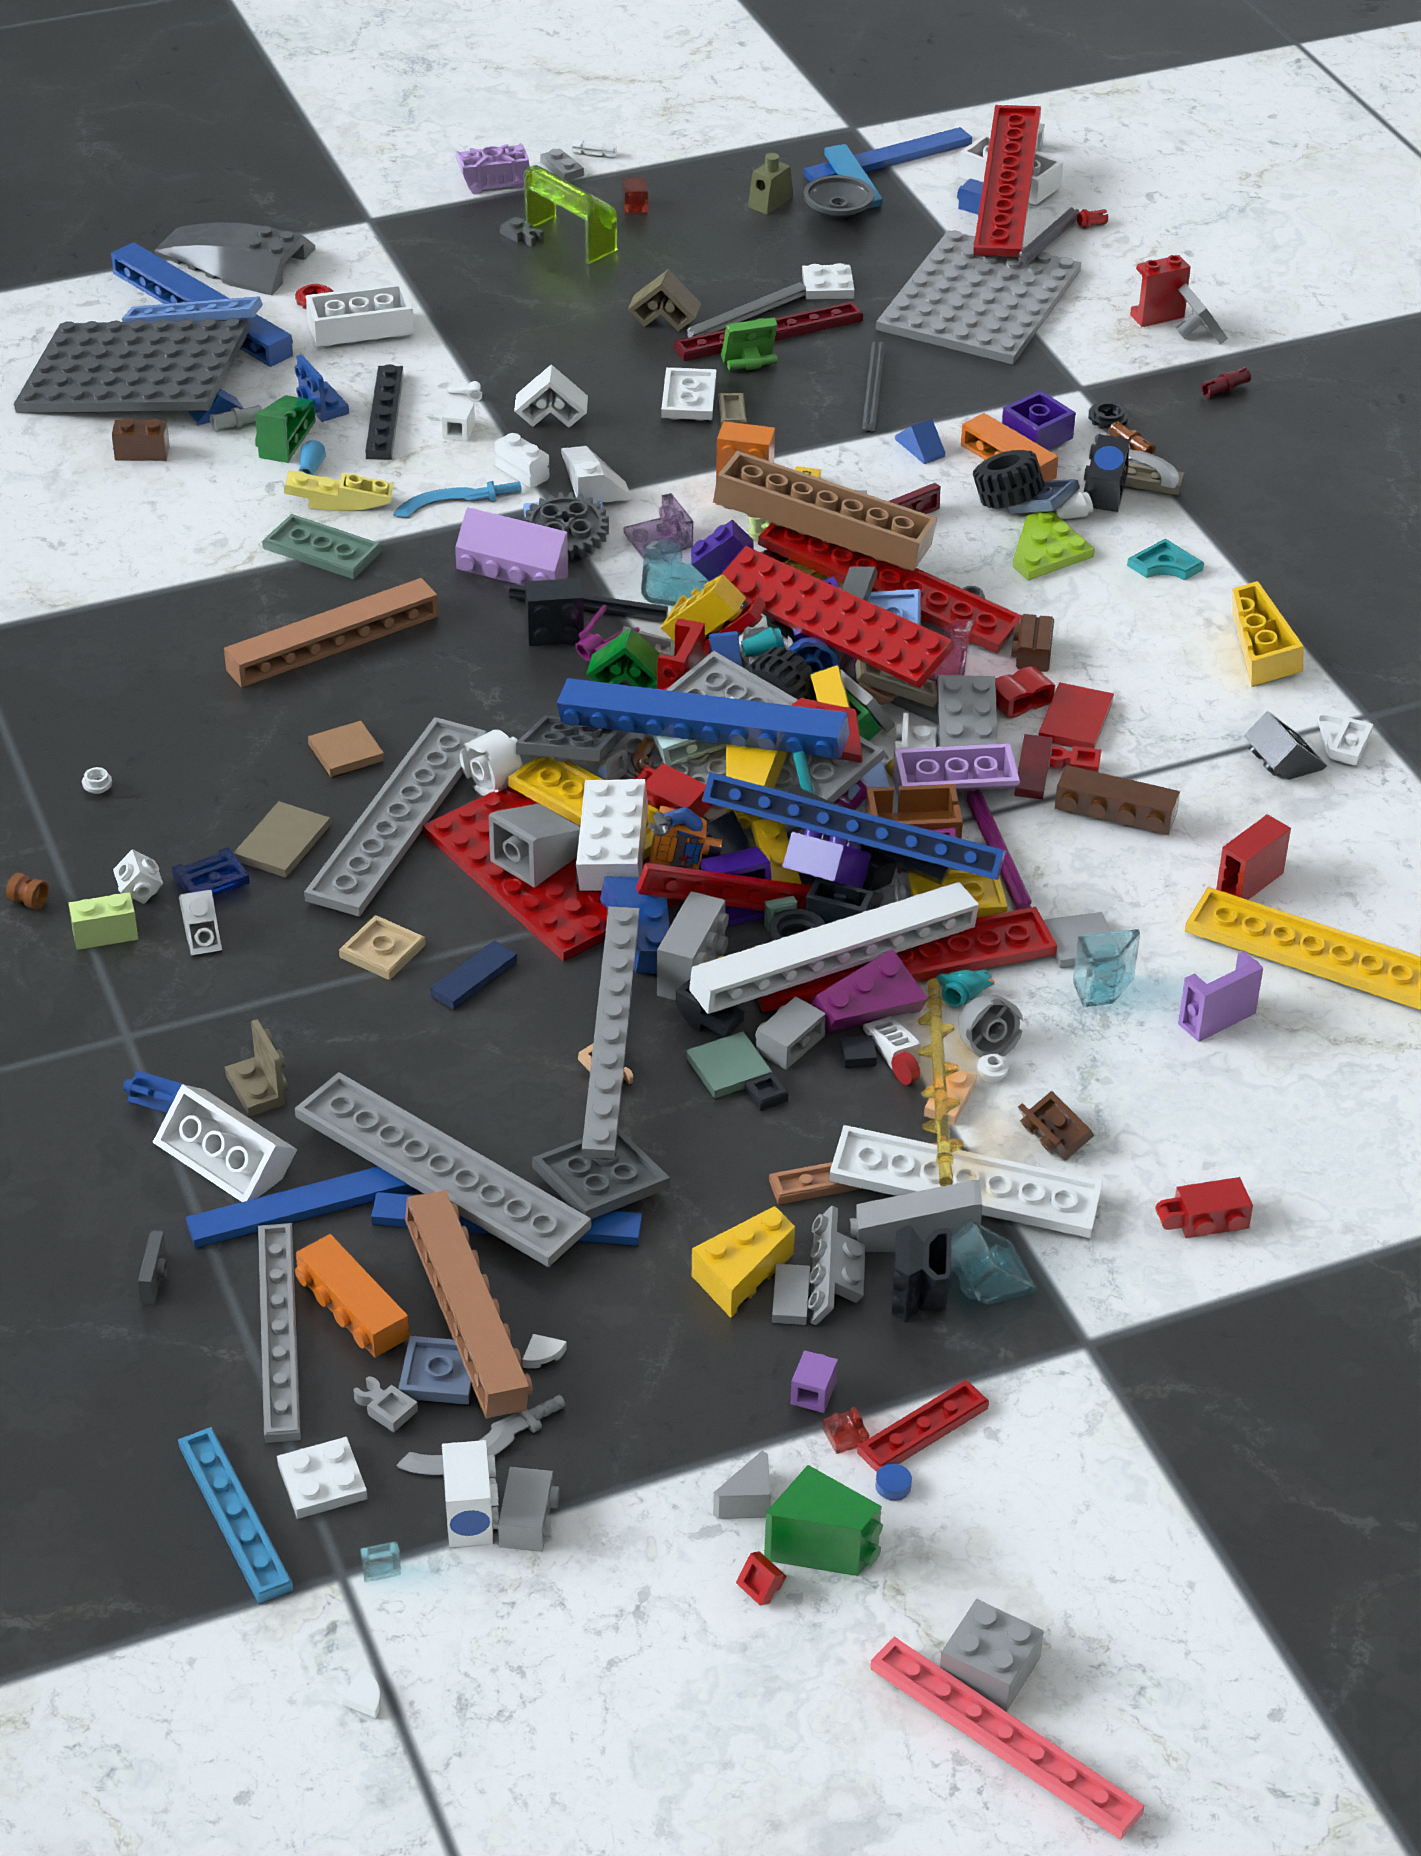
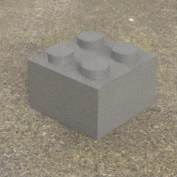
(992, 1653)

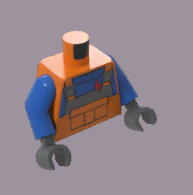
(681, 839)

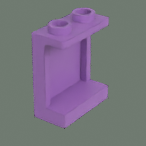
(1222, 1002)

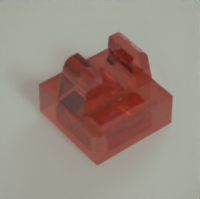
(845, 1430)

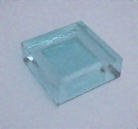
(380, 1561)

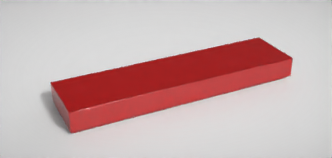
(923, 1426)

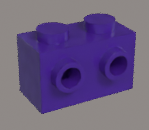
(719, 549)

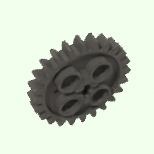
(580, 518)

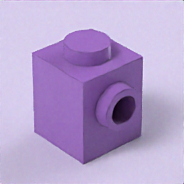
(814, 1381)

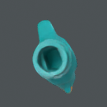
(963, 986)

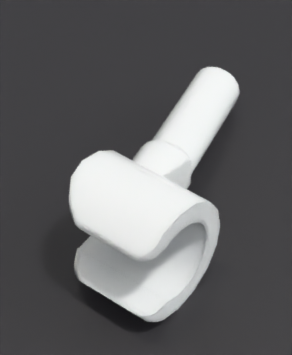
(470, 390)

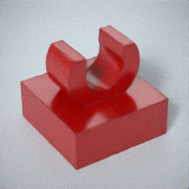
(760, 1578)

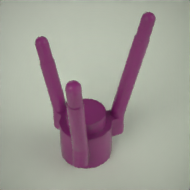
(593, 642)

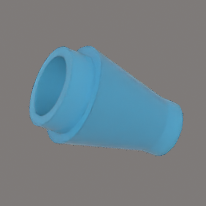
(311, 456)

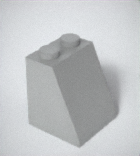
(532, 842)

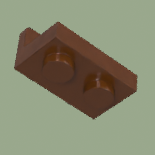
(1057, 1125)

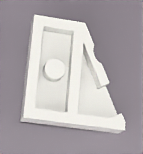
(1343, 736)

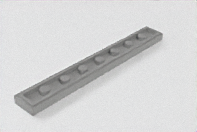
(278, 1334)

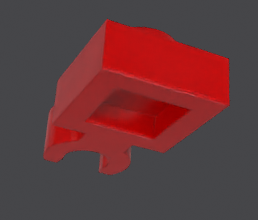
(1079, 757)

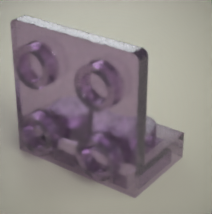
(672, 525)

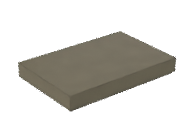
(282, 839)

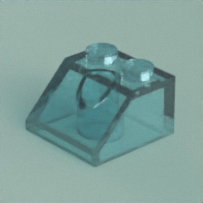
(1105, 966)
(988, 1265)

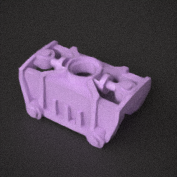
(493, 167)

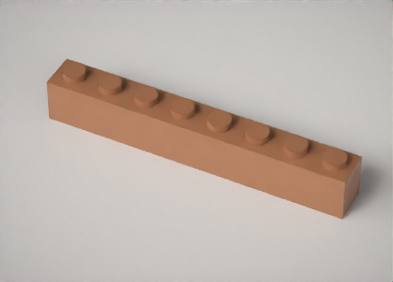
(330, 632)
(467, 1304)

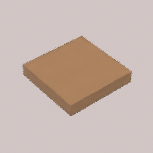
(345, 748)

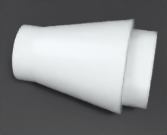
(1075, 506)

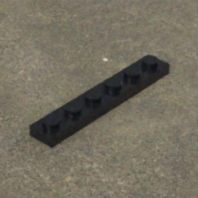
(384, 412)

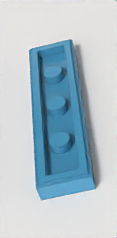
(846, 164)

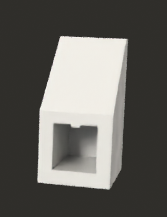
(200, 922)

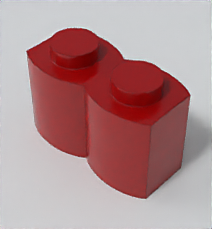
(1023, 691)

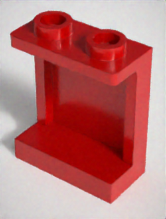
(1159, 293)
(687, 653)

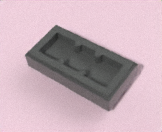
(153, 1267)

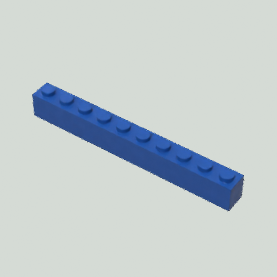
(171, 285)
(704, 718)
(854, 826)

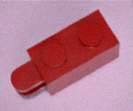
(673, 789)
(1207, 1208)

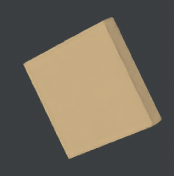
(382, 947)

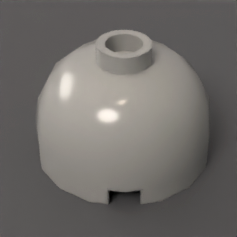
(990, 1025)

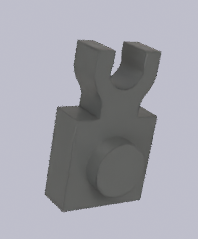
(518, 230)

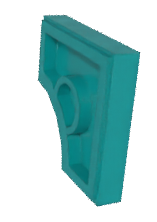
(1165, 559)

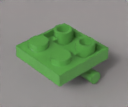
(749, 344)

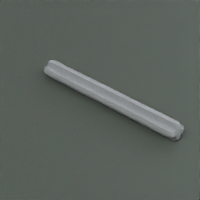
(748, 310)

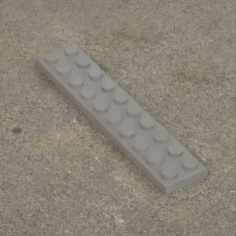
(392, 819)
(436, 1162)

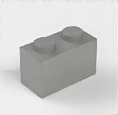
(790, 1032)
(526, 1509)

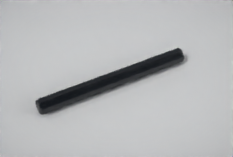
(614, 606)

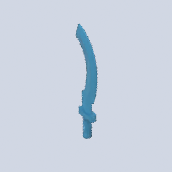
(467, 493)

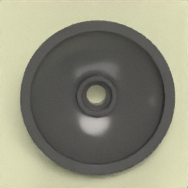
(838, 196)

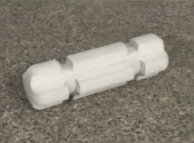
(594, 148)

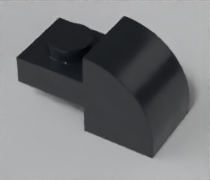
(721, 1021)

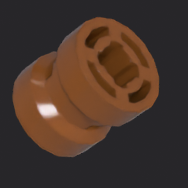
(31, 892)

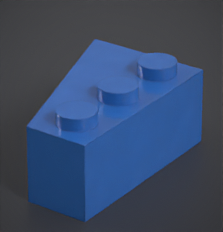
(652, 919)

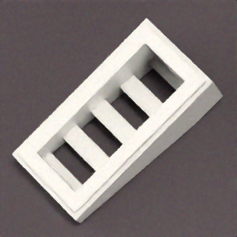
(883, 1042)

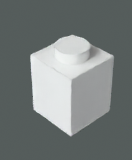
(458, 420)

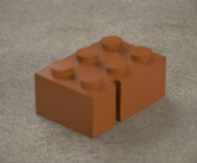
(919, 805)

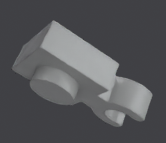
(386, 1406)

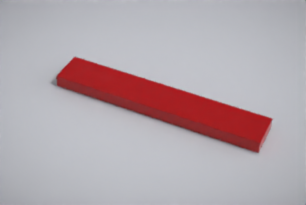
(734, 889)

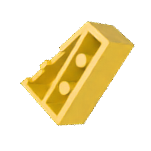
(711, 606)
(743, 1257)

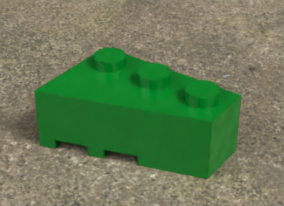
(283, 427)

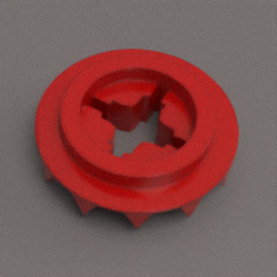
(300, 295)

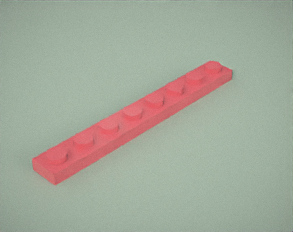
(1008, 1738)

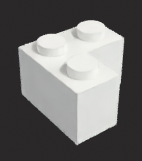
(552, 394)

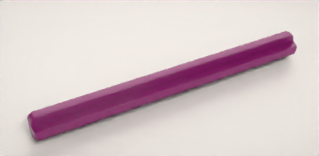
(993, 838)

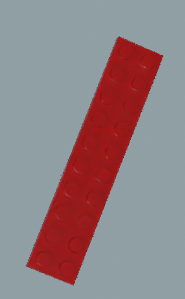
(1007, 181)
(939, 599)
(839, 618)
(991, 943)

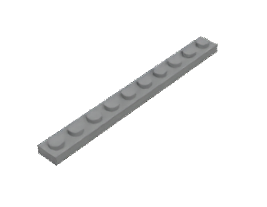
(611, 1033)

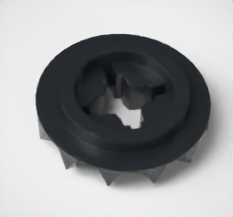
(1101, 414)

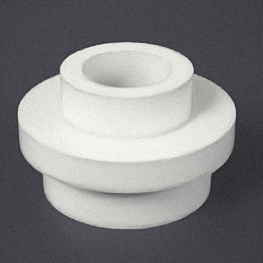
(96, 780)
(992, 1068)

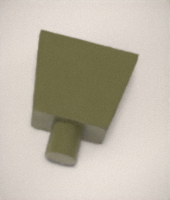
(770, 185)

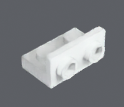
(914, 736)

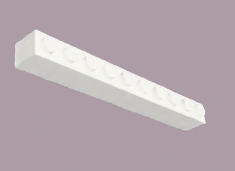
(832, 947)

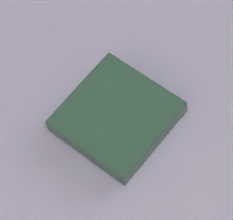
(727, 1064)

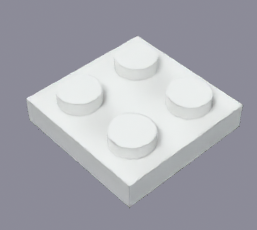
(828, 281)
(322, 1477)

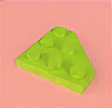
(1048, 546)

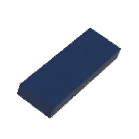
(473, 974)

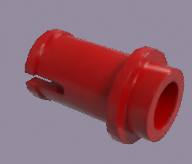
(1094, 217)

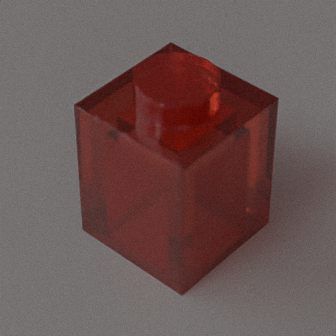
(635, 195)

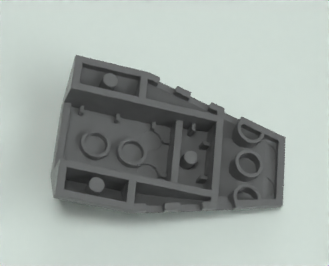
(236, 252)

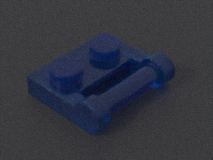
(216, 873)

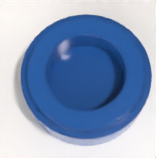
(893, 1482)

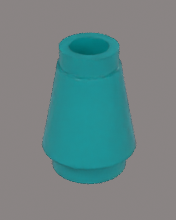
(762, 641)

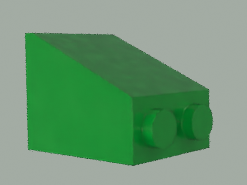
(823, 1526)

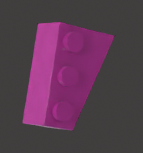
(871, 994)

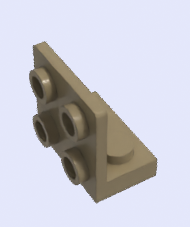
(259, 1079)

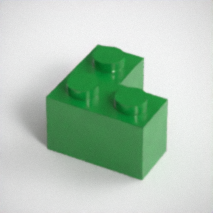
(625, 658)

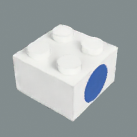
(470, 1493)

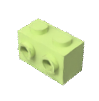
(103, 920)

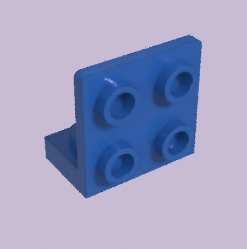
(312, 386)

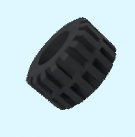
(1008, 479)
(785, 672)

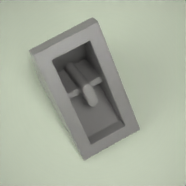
(746, 1492)

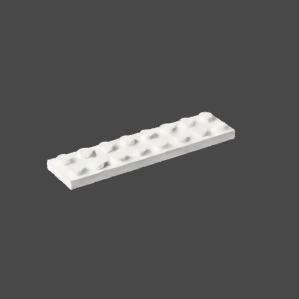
(1007, 1187)

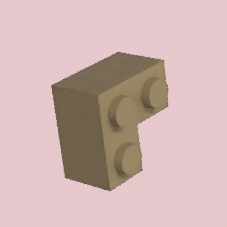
(666, 297)

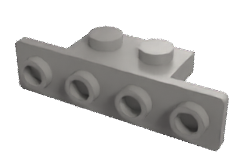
(836, 1266)

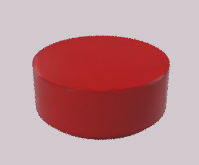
(905, 1068)

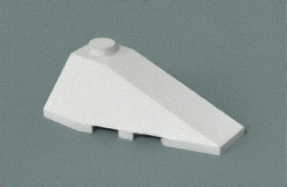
(593, 476)

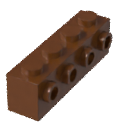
(1117, 799)

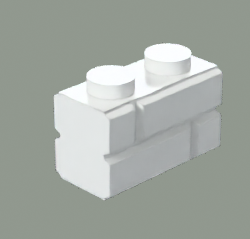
(522, 460)

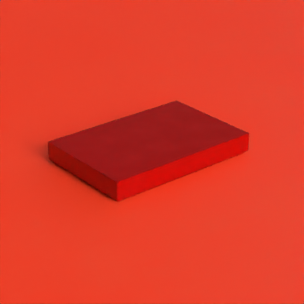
(1076, 715)

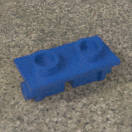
(151, 1091)

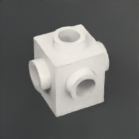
(138, 876)

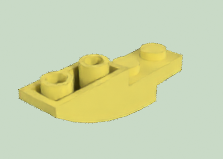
(344, 495)

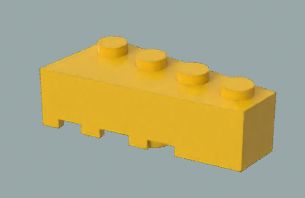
(1265, 637)

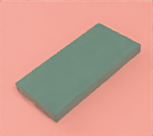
(322, 546)

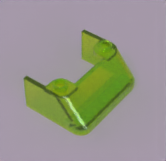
(546, 190)

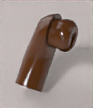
(640, 756)

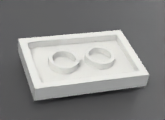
(688, 394)

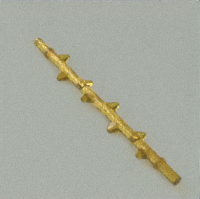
(938, 1089)

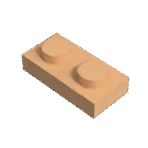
(959, 1086)

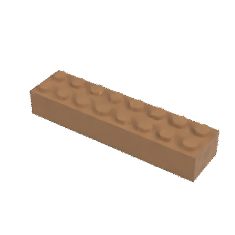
(825, 510)

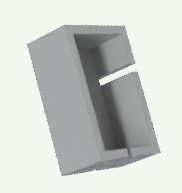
(692, 939)

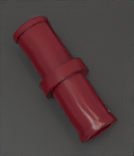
(1225, 382)

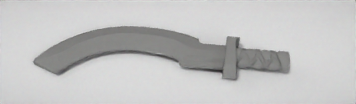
(1167, 471)
(496, 1440)

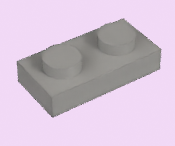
(561, 164)

